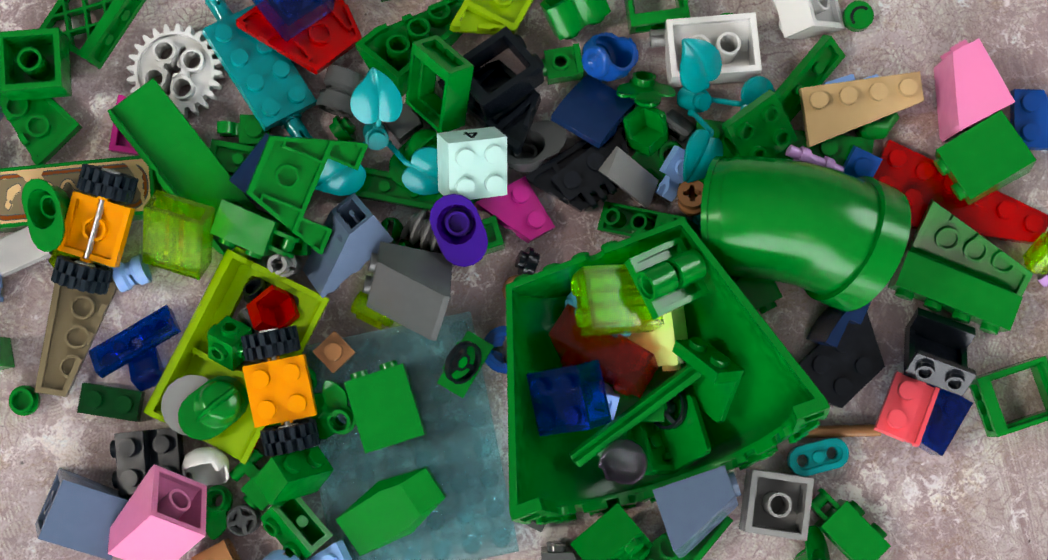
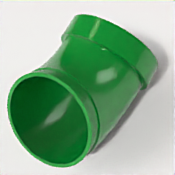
(804, 227)

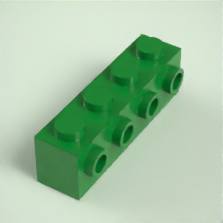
(956, 293)

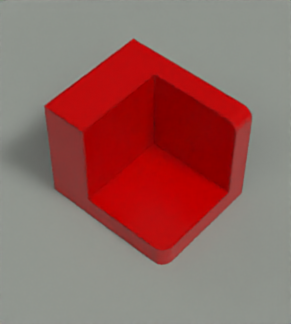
(272, 309)

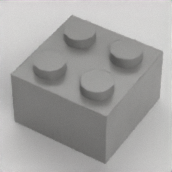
(776, 504)

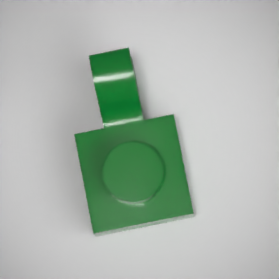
(247, 130)

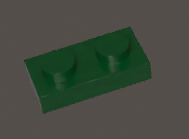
(111, 402)

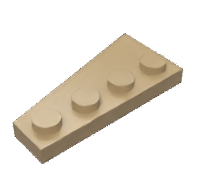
(848, 105)

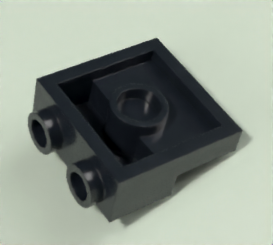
(139, 451)

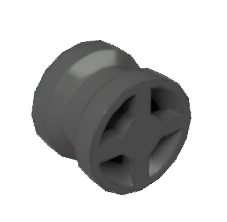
(238, 522)

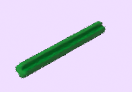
(634, 415)

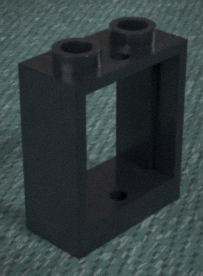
(515, 88)

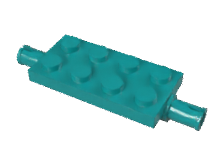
(259, 72)

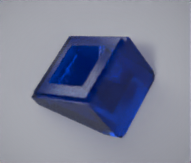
(146, 370)

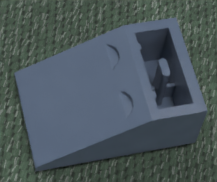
(350, 245)

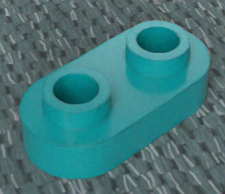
(817, 458)

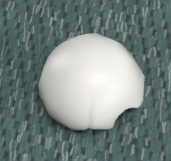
(207, 466)

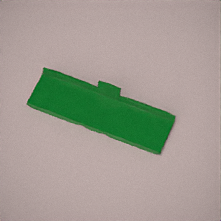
(174, 150)

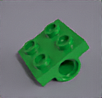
(759, 128)
(668, 276)

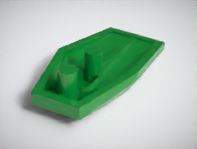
(391, 509)

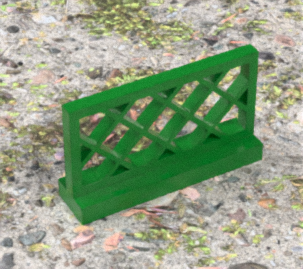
(101, 35)

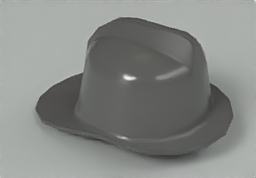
(542, 142)

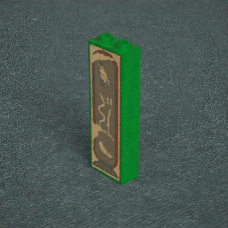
(66, 176)

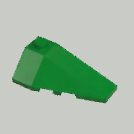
(390, 46)

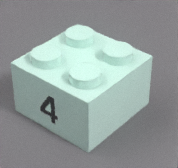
(472, 163)

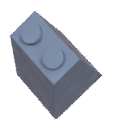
(696, 506)
(79, 514)

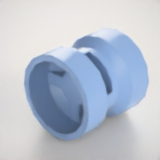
(131, 273)

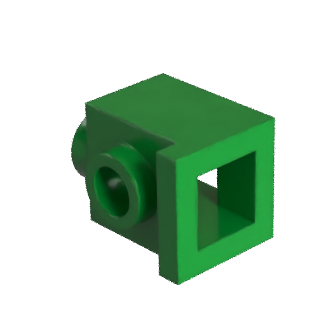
(570, 72)

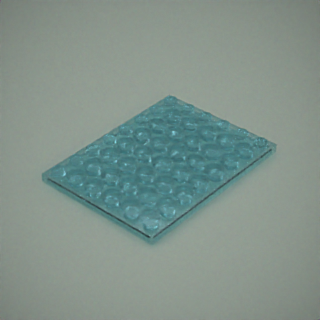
(457, 449)

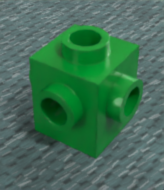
(225, 342)

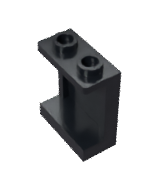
(938, 351)

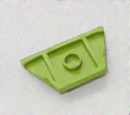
(490, 16)

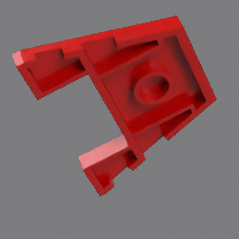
(313, 47)

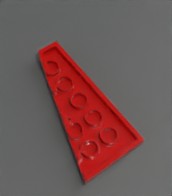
(990, 216)

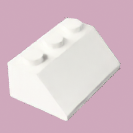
(808, 17)
(731, 34)

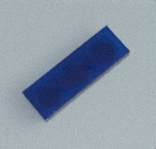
(134, 341)

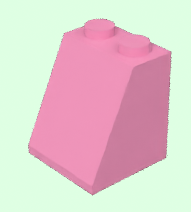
(967, 88)
(160, 518)

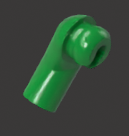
(878, 129)

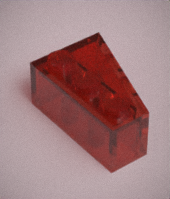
(620, 359)

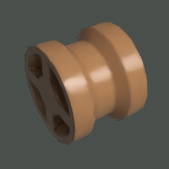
(690, 205)

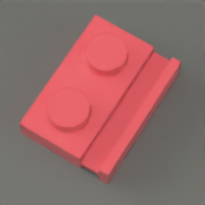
(906, 409)

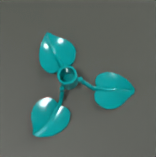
(698, 66)
(371, 103)

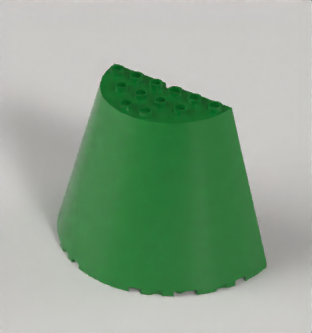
(769, 406)

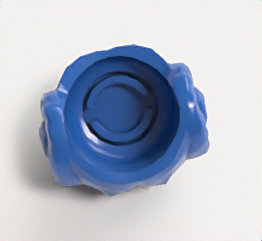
(609, 56)

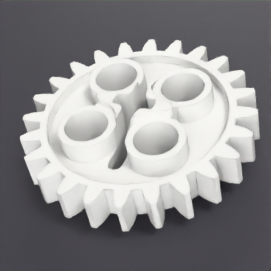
(201, 78)

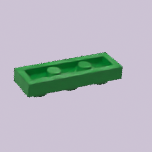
(809, 72)

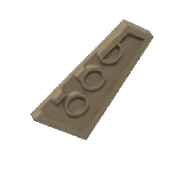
(68, 336)

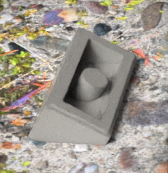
(630, 176)
(19, 252)

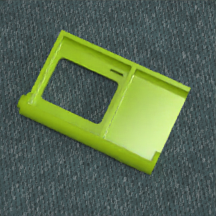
(192, 350)

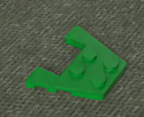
(289, 176)

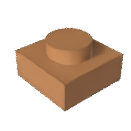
(334, 352)

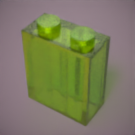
(177, 234)
(610, 302)

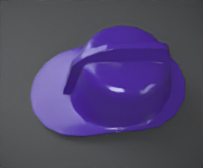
(458, 230)

